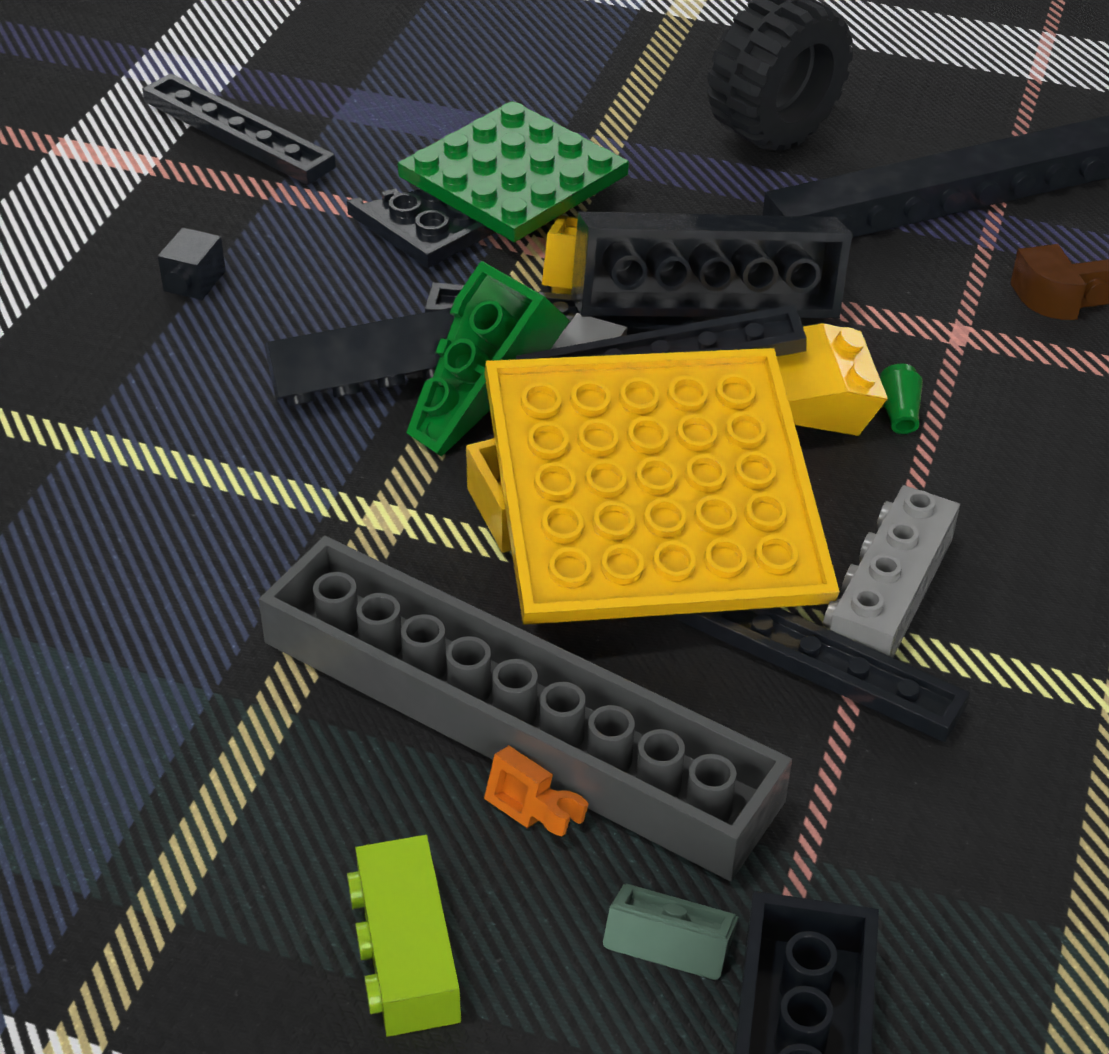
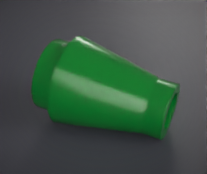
(904, 393)

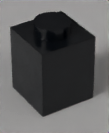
(192, 263)

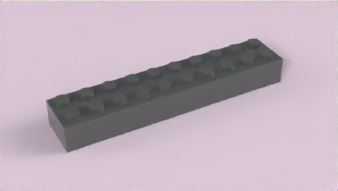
(499, 686)

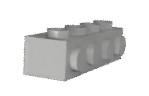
(893, 570)

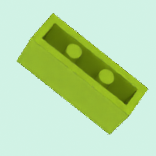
(404, 936)

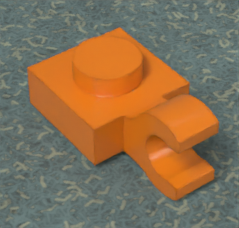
(525, 794)

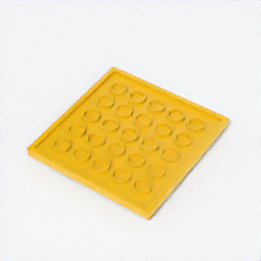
(655, 486)

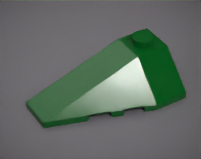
(491, 322)

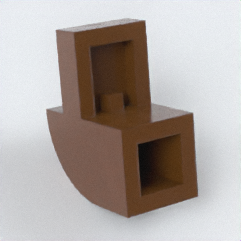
(1055, 286)

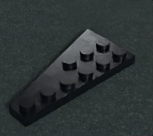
(419, 224)

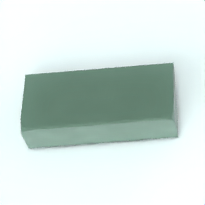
(669, 931)

